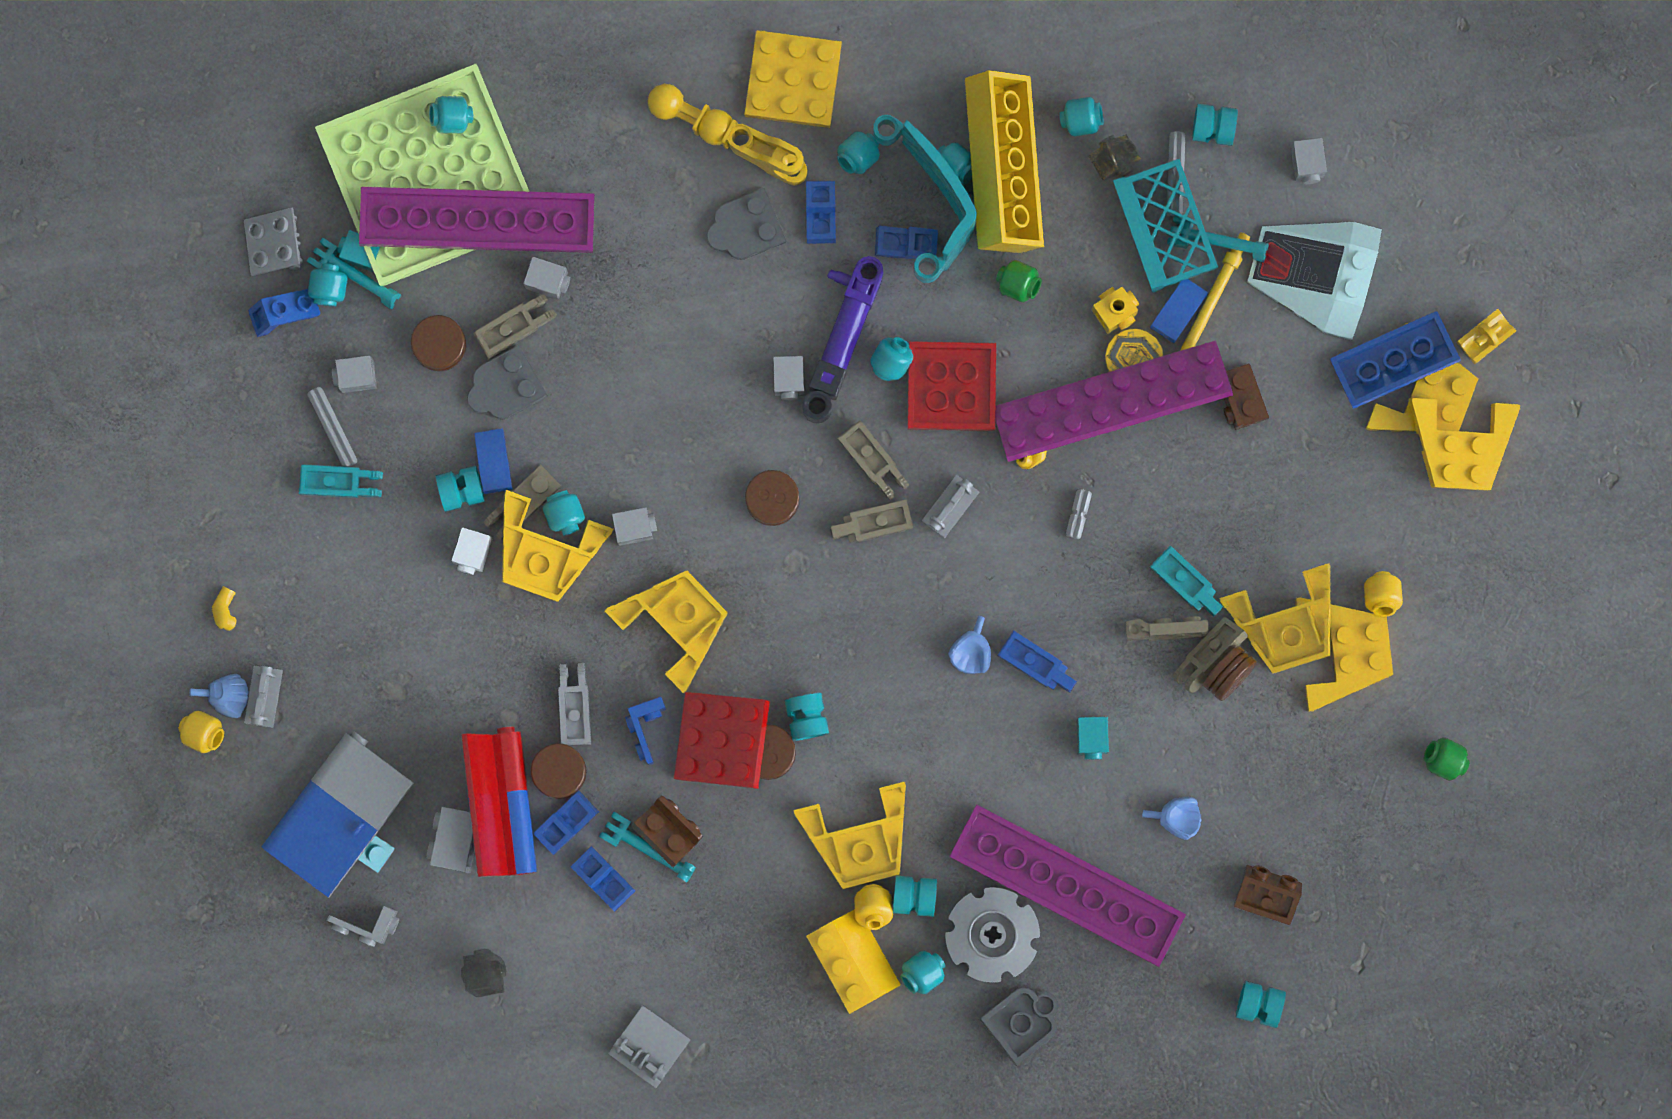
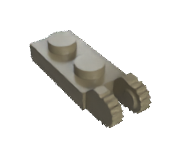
(512, 327)
(871, 457)
(536, 487)
(1208, 654)

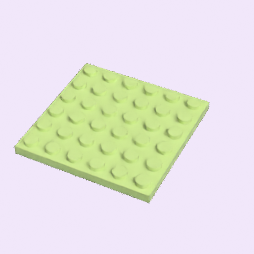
(398, 148)

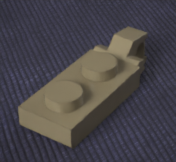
(874, 522)
(1166, 629)

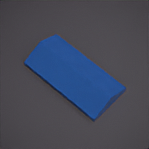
(1395, 359)

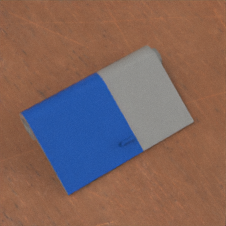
(337, 814)

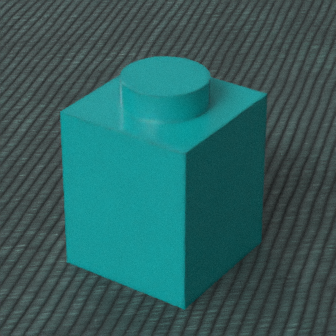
(353, 253)
(1092, 737)

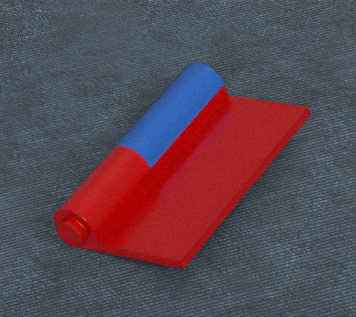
(499, 803)

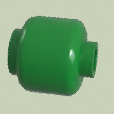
(1019, 281)
(1446, 758)

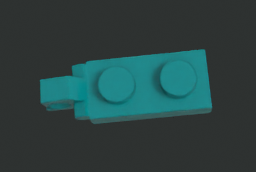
(1186, 581)

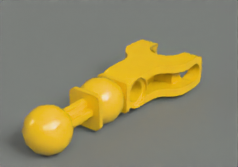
(719, 128)

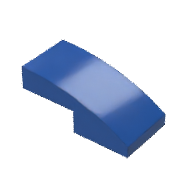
(820, 212)
(905, 242)
(1179, 310)
(493, 461)
(566, 822)
(603, 878)

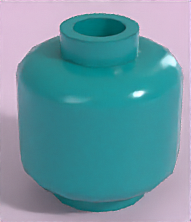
(450, 114)
(1082, 116)
(858, 153)
(959, 160)
(327, 285)
(891, 358)
(563, 512)
(923, 972)

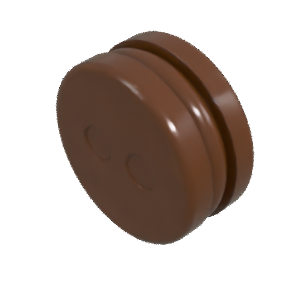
(438, 343)
(772, 498)
(1229, 673)
(778, 753)
(558, 771)

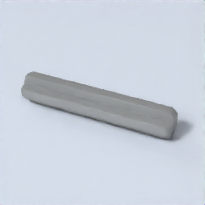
(1176, 151)
(332, 427)

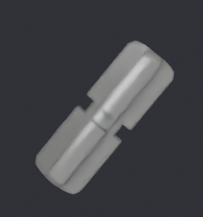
(1079, 509)

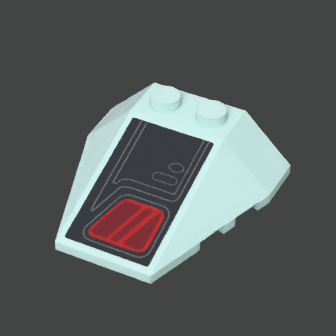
(1319, 271)

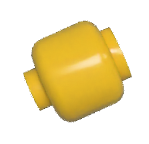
(1383, 594)
(201, 732)
(873, 907)

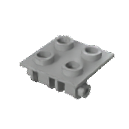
(272, 242)
(649, 1046)

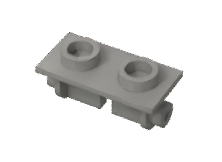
(950, 506)
(263, 696)

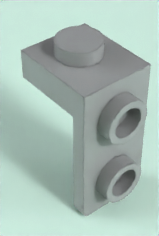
(385, 924)

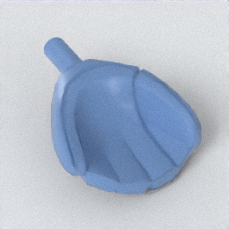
(971, 651)
(226, 695)
(1179, 817)

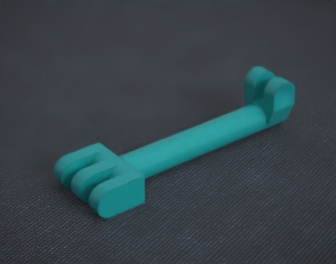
(1257, 248)
(387, 296)
(684, 870)

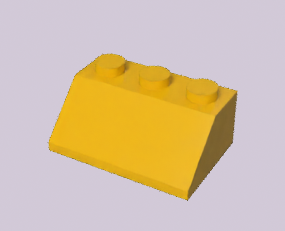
(853, 961)

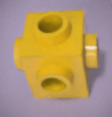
(1111, 318)

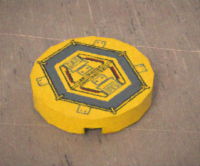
(1131, 348)

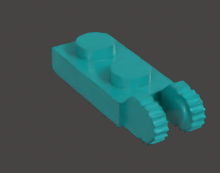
(336, 481)

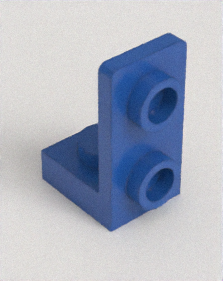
(281, 310)
(649, 711)

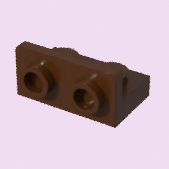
(1246, 404)
(668, 831)
(1268, 894)

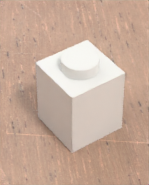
(471, 551)

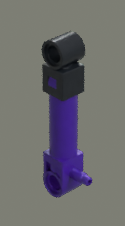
(844, 336)

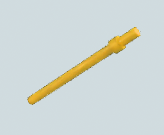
(1231, 261)

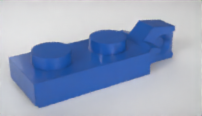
(1036, 662)

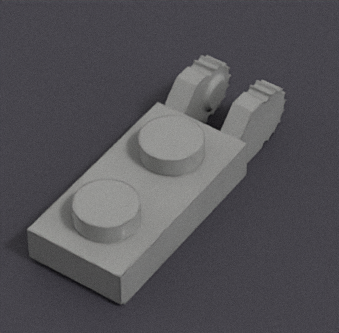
(574, 708)

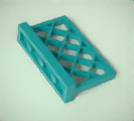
(1141, 233)

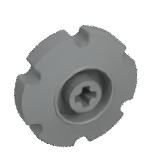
(1013, 923)

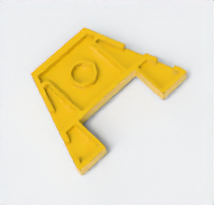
(1450, 387)
(1460, 457)
(541, 562)
(684, 613)
(1292, 634)
(1358, 652)
(862, 851)

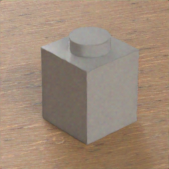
(1308, 160)
(546, 278)
(354, 374)
(788, 377)
(634, 526)

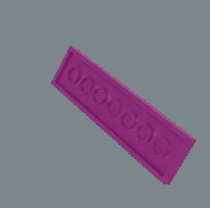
(476, 219)
(1112, 401)
(1067, 885)

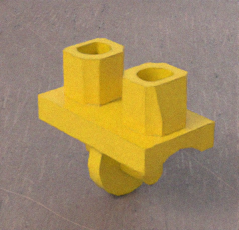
(1486, 336)

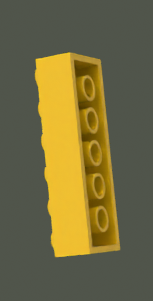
(1004, 162)

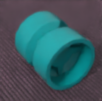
(1214, 124)
(450, 492)
(806, 716)
(914, 896)
(1260, 1004)

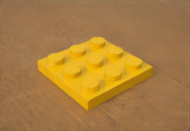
(793, 79)

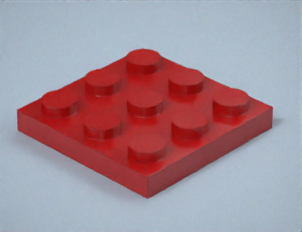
(952, 386)
(721, 740)

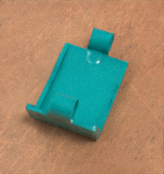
(945, 180)

